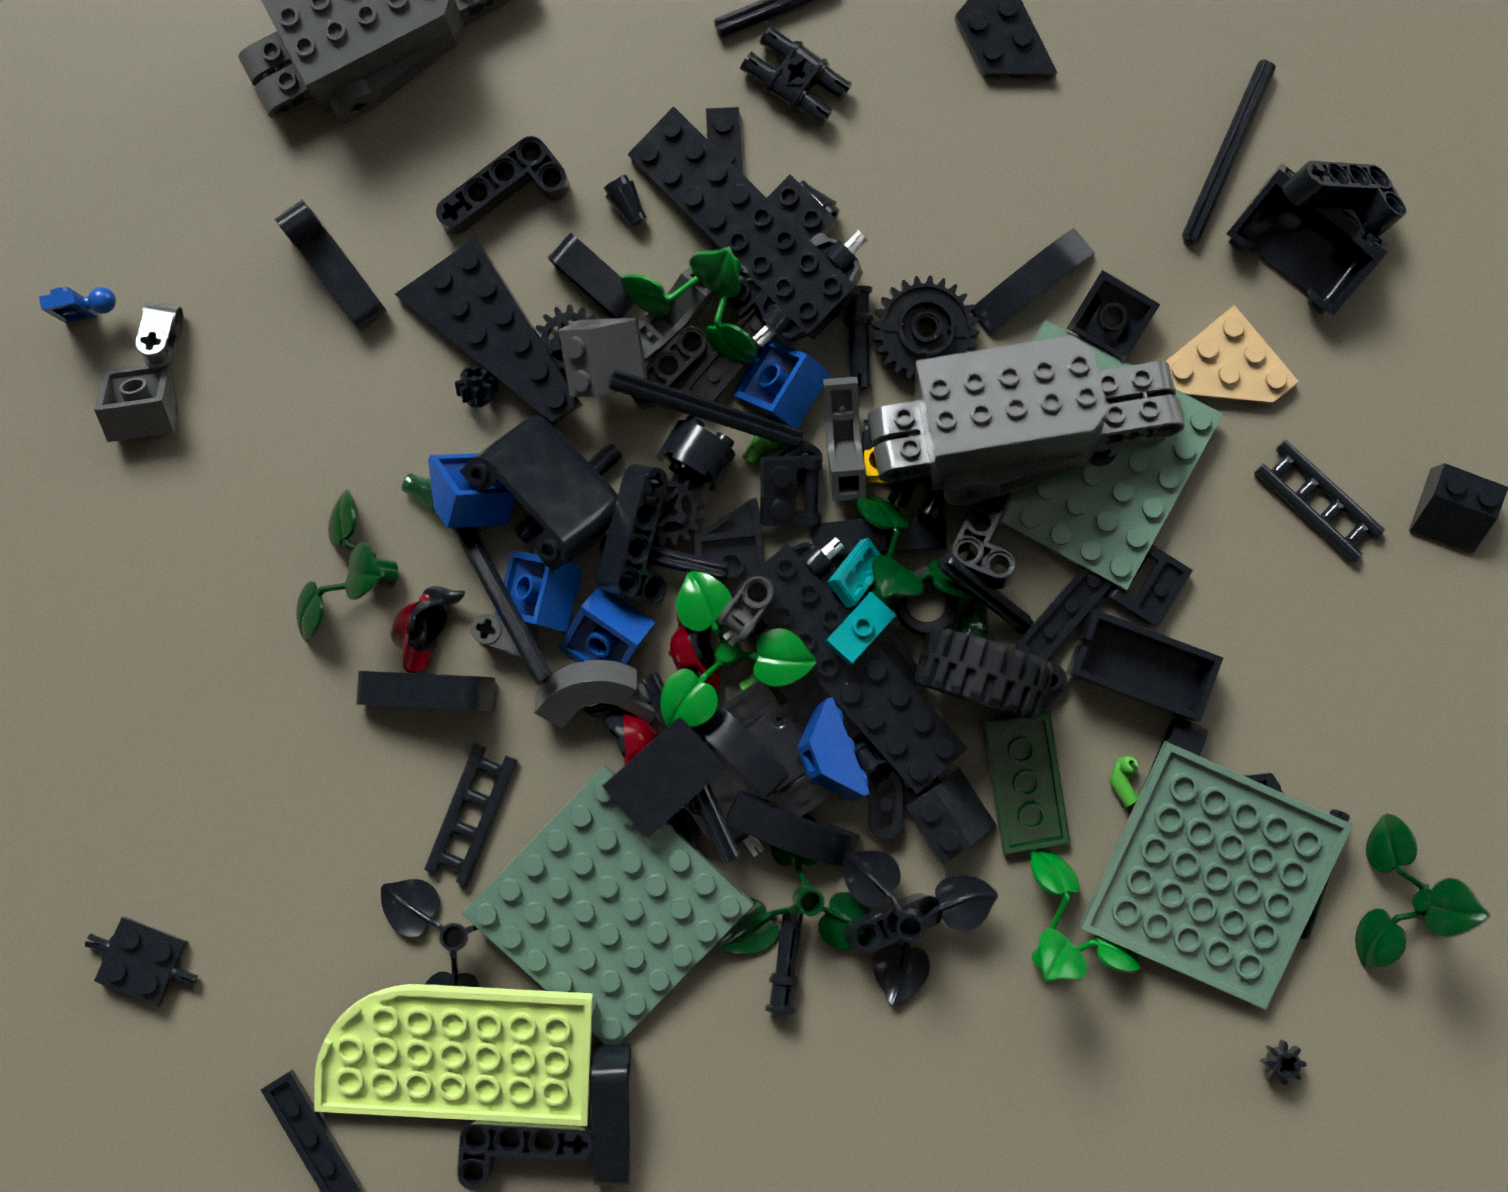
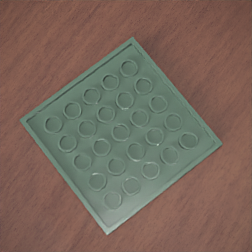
(1113, 511)
(1215, 875)
(607, 909)

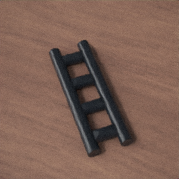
(1340, 502)
(476, 834)

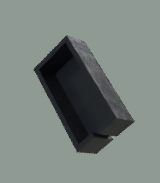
(1144, 665)

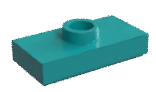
(855, 573)
(860, 628)

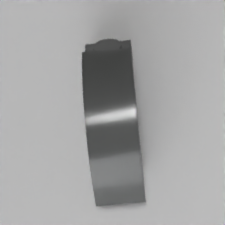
(660, 330)
(844, 439)
(590, 684)

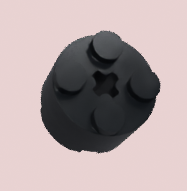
(697, 452)

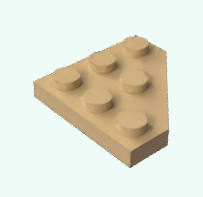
(1230, 363)

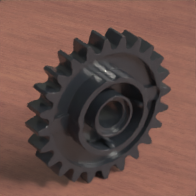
(917, 305)

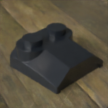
(1113, 315)

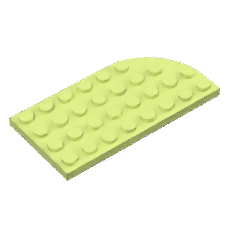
(460, 1055)

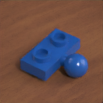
(71, 306)

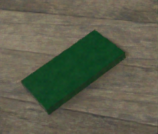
(1026, 783)

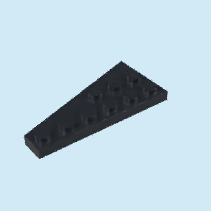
(481, 315)

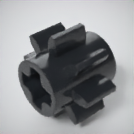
(476, 386)
(1293, 1066)

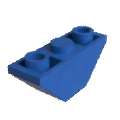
(831, 754)

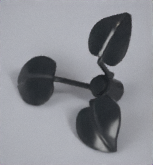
(963, 904)
(409, 909)

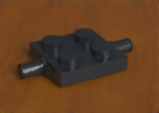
(141, 961)

